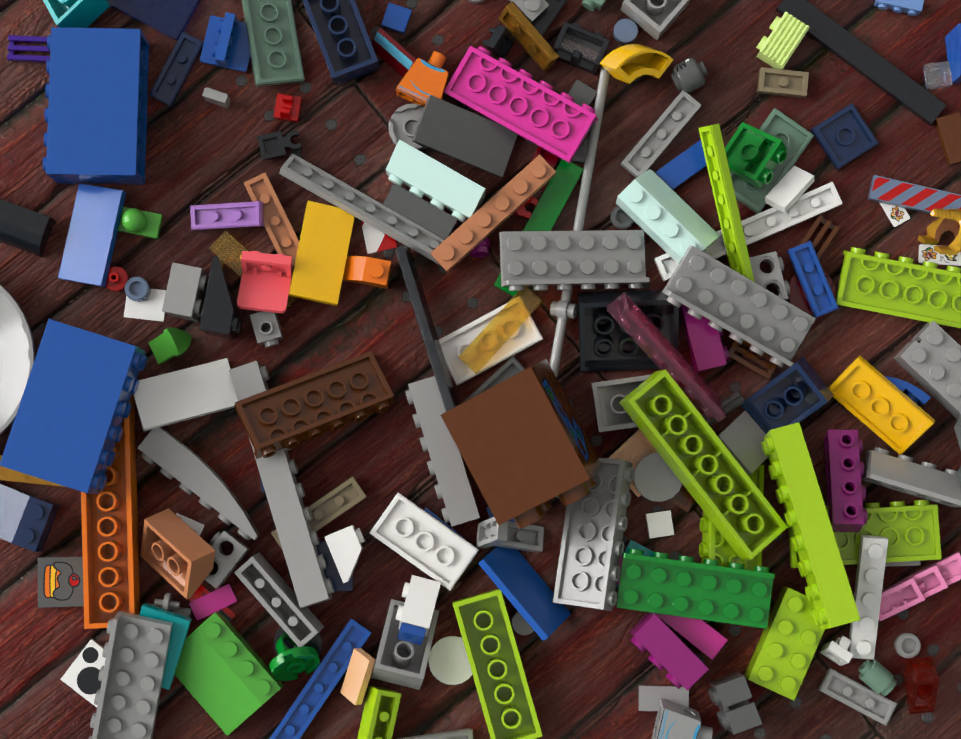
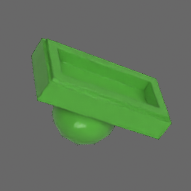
(140, 223)

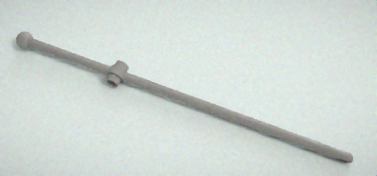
(564, 308)

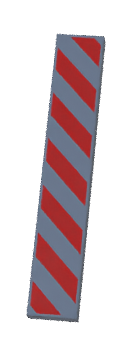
(911, 195)

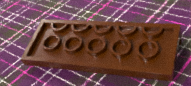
(315, 404)

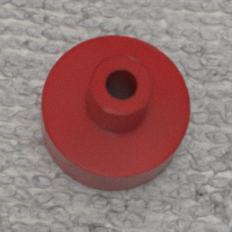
(117, 284)

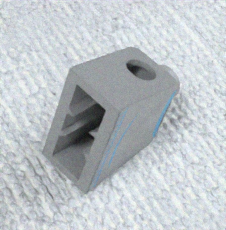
(679, 722)

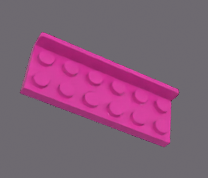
(521, 103)

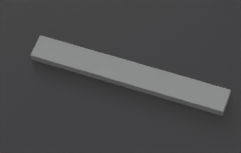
(360, 206)

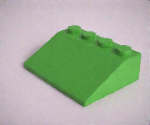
(224, 673)

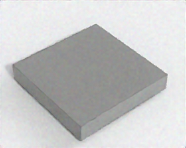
(744, 441)

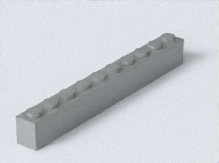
(286, 504)

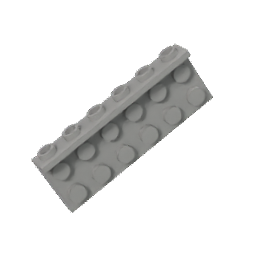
(572, 259)
(738, 306)
(594, 540)
(131, 677)

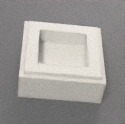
(659, 524)

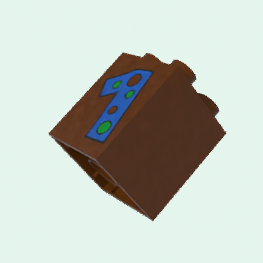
(524, 445)

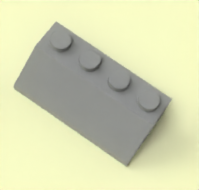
(912, 478)

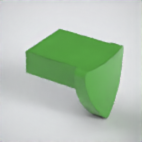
(170, 344)

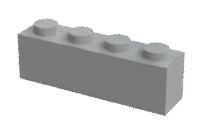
(278, 599)

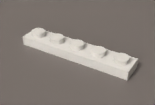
(868, 595)

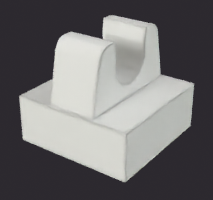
(838, 651)

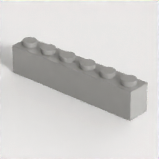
(444, 453)

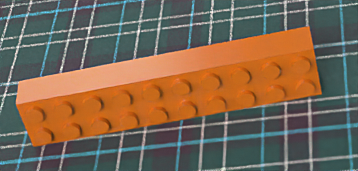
(111, 537)

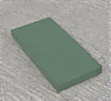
(273, 42)
(795, 140)

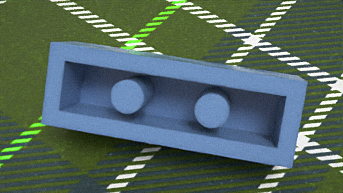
(912, 7)

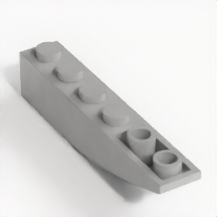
(196, 477)

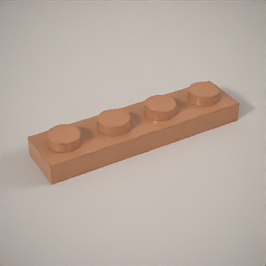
(274, 216)

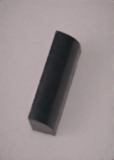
(24, 228)

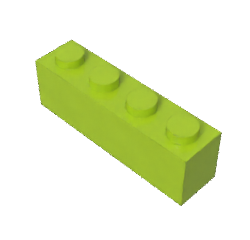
(379, 713)

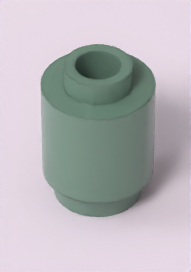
(877, 677)

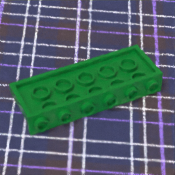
(695, 589)

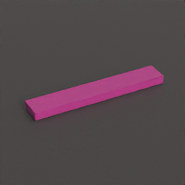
(694, 631)

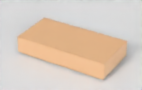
(357, 676)

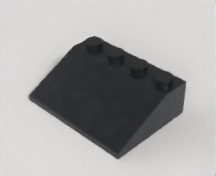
(604, 341)

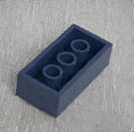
(342, 38)

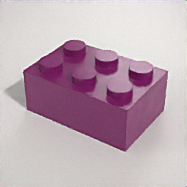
(667, 651)

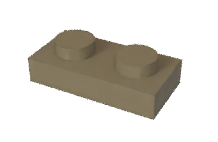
(782, 82)

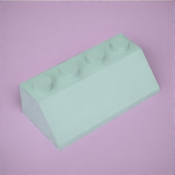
(434, 181)
(665, 216)

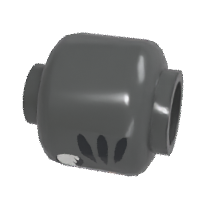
(689, 75)

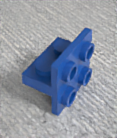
(226, 43)

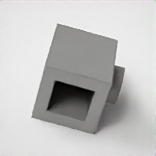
(267, 328)

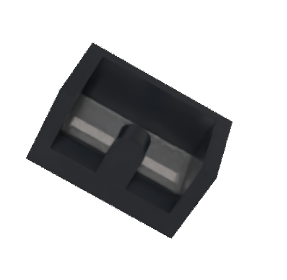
(580, 47)

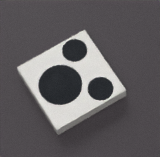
(84, 671)

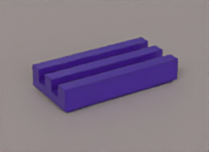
(27, 39)

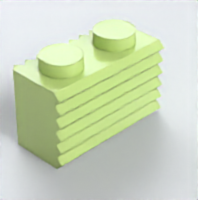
(782, 41)

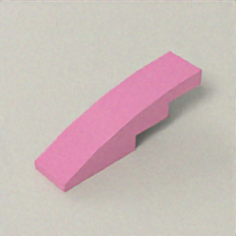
(920, 585)

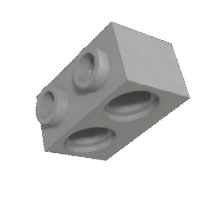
(775, 276)
(225, 563)

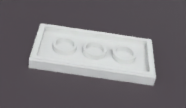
(459, 340)
(185, 394)
(424, 541)

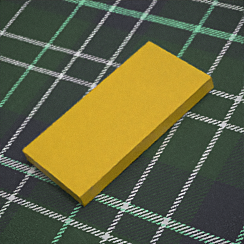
(321, 253)
(880, 405)

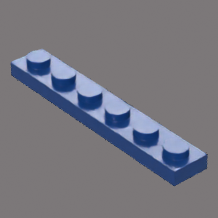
(322, 682)

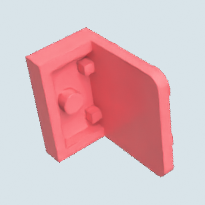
(265, 282)

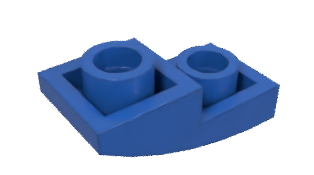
(910, 390)

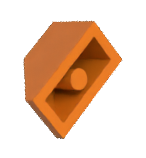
(367, 271)

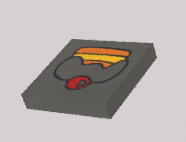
(60, 582)

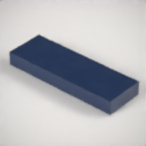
(176, 69)

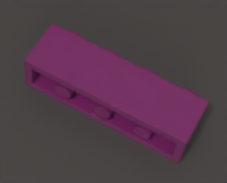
(703, 342)

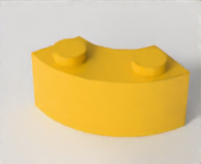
(634, 61)

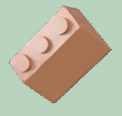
(176, 552)

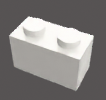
(419, 602)

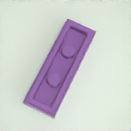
(227, 215)

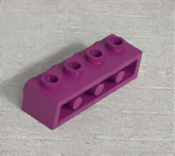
(844, 480)

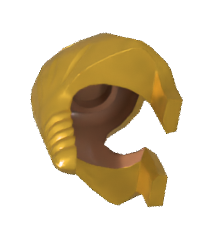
(949, 220)

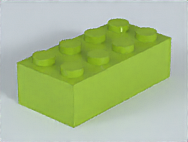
(786, 645)

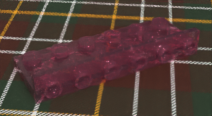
(666, 356)

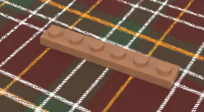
(493, 213)

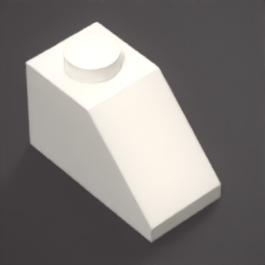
(345, 549)

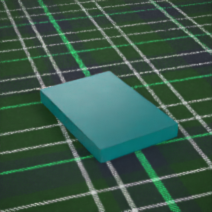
(178, 636)

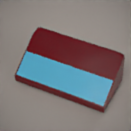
(392, 52)

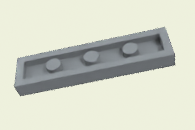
(661, 134)

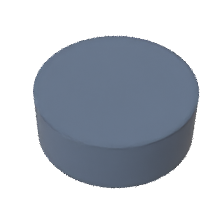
(625, 31)
(137, 289)

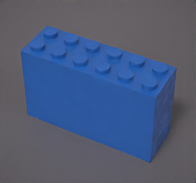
(96, 106)
(73, 407)

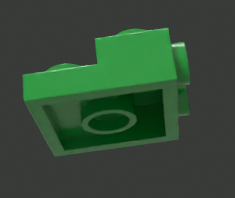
(754, 155)

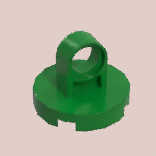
(292, 661)

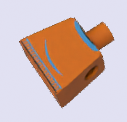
(424, 80)

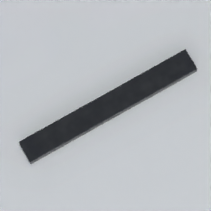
(865, 60)
(427, 327)

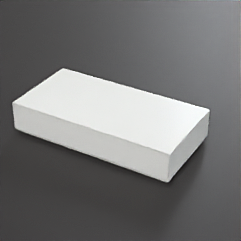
(789, 189)

